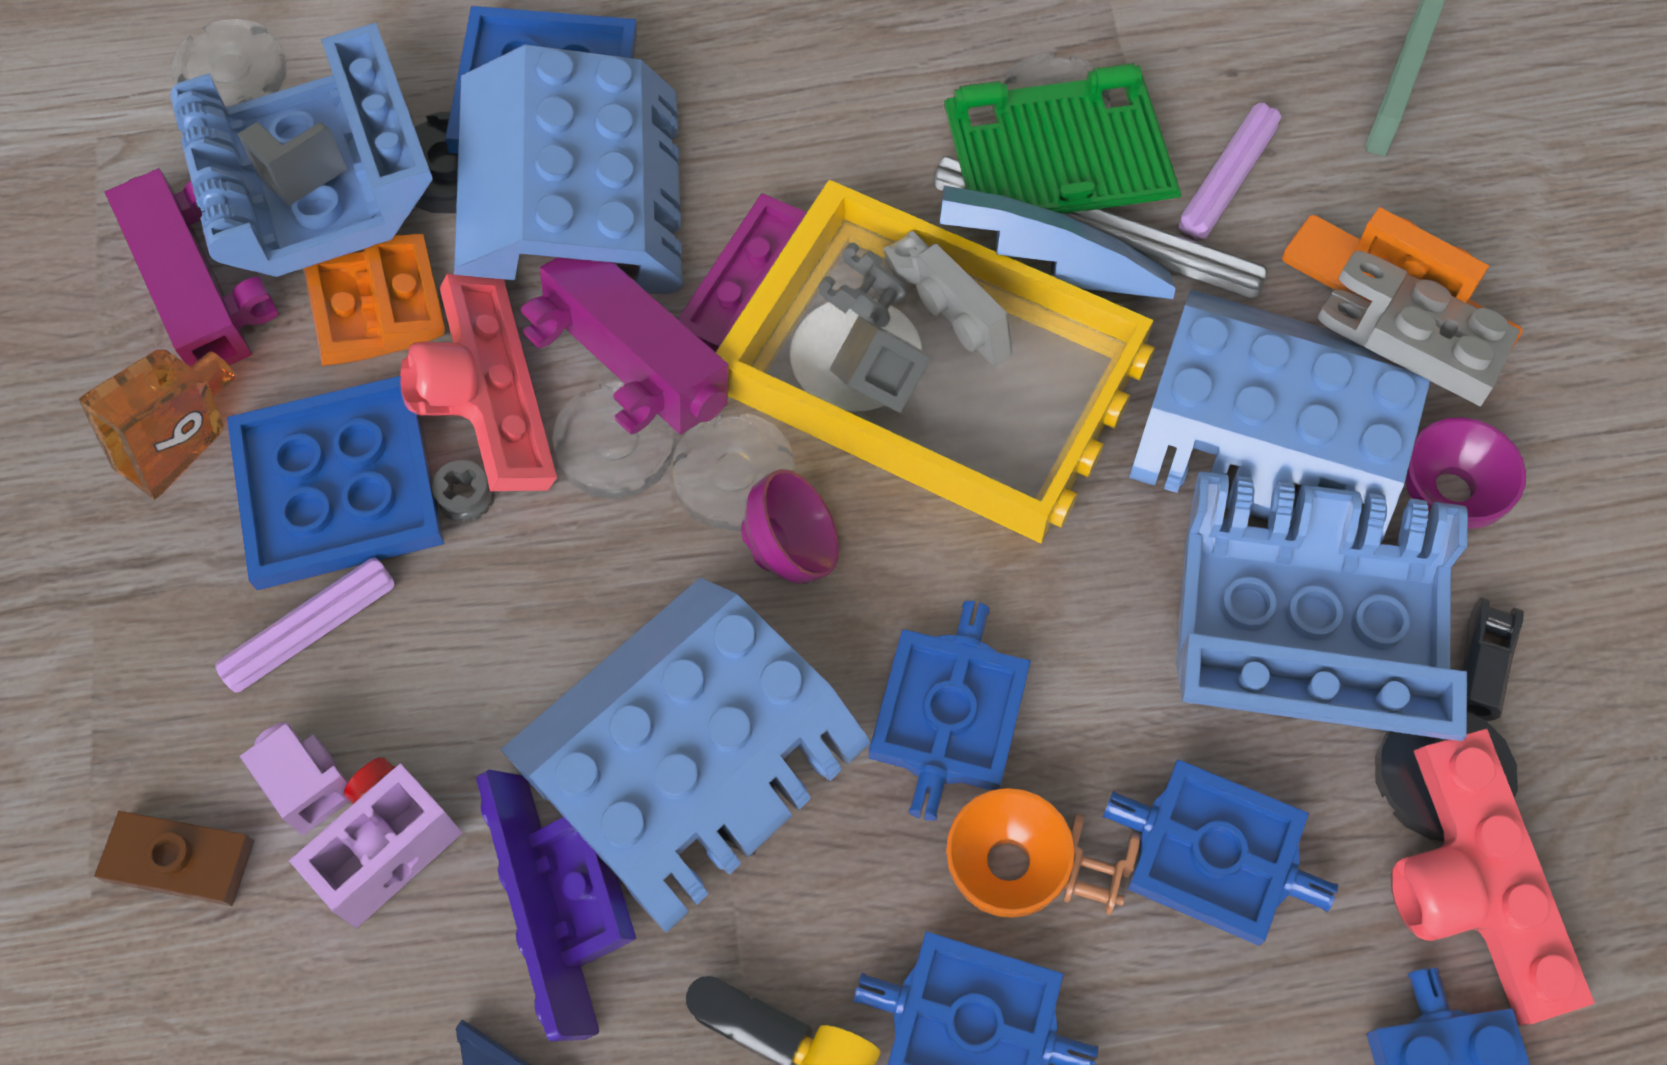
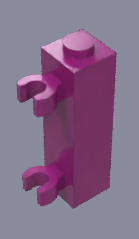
(179, 274)
(636, 338)

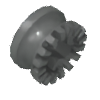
(460, 507)

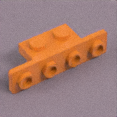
(1324, 250)

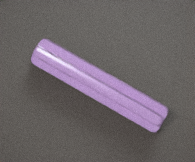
(1229, 171)
(304, 625)

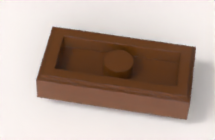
(174, 858)

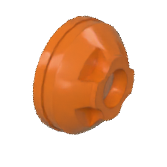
(1014, 819)

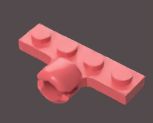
(483, 381)
(1489, 882)

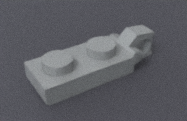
(950, 291)

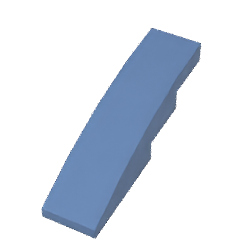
(1076, 250)

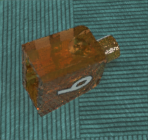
(157, 416)

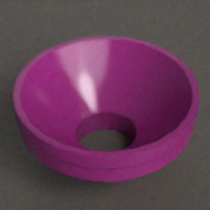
(1478, 456)
(790, 528)

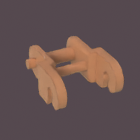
(1094, 892)

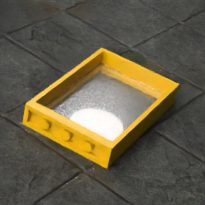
(971, 431)

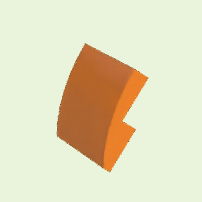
(374, 301)

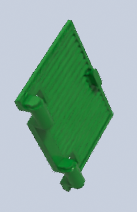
(1064, 143)

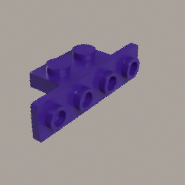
(561, 901)

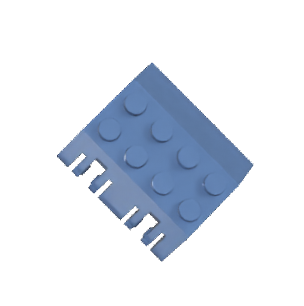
(568, 164)
(355, 210)
(1280, 406)
(1319, 616)
(684, 742)

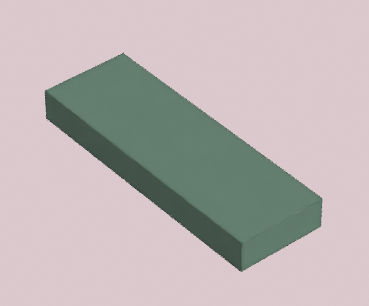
(1404, 76)

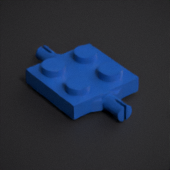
(949, 710)
(1219, 852)
(973, 1010)
(1448, 1035)

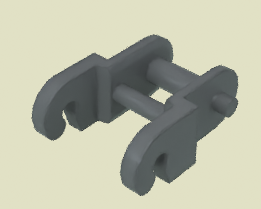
(858, 300)

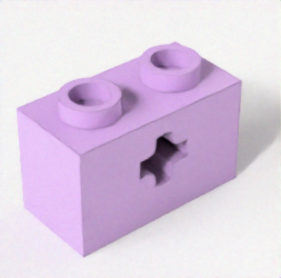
(375, 847)

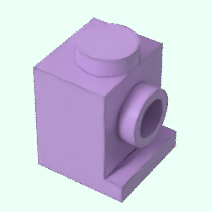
(296, 776)

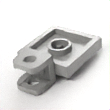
(1420, 326)

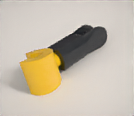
(771, 1031)

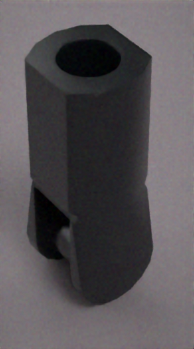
(1488, 663)

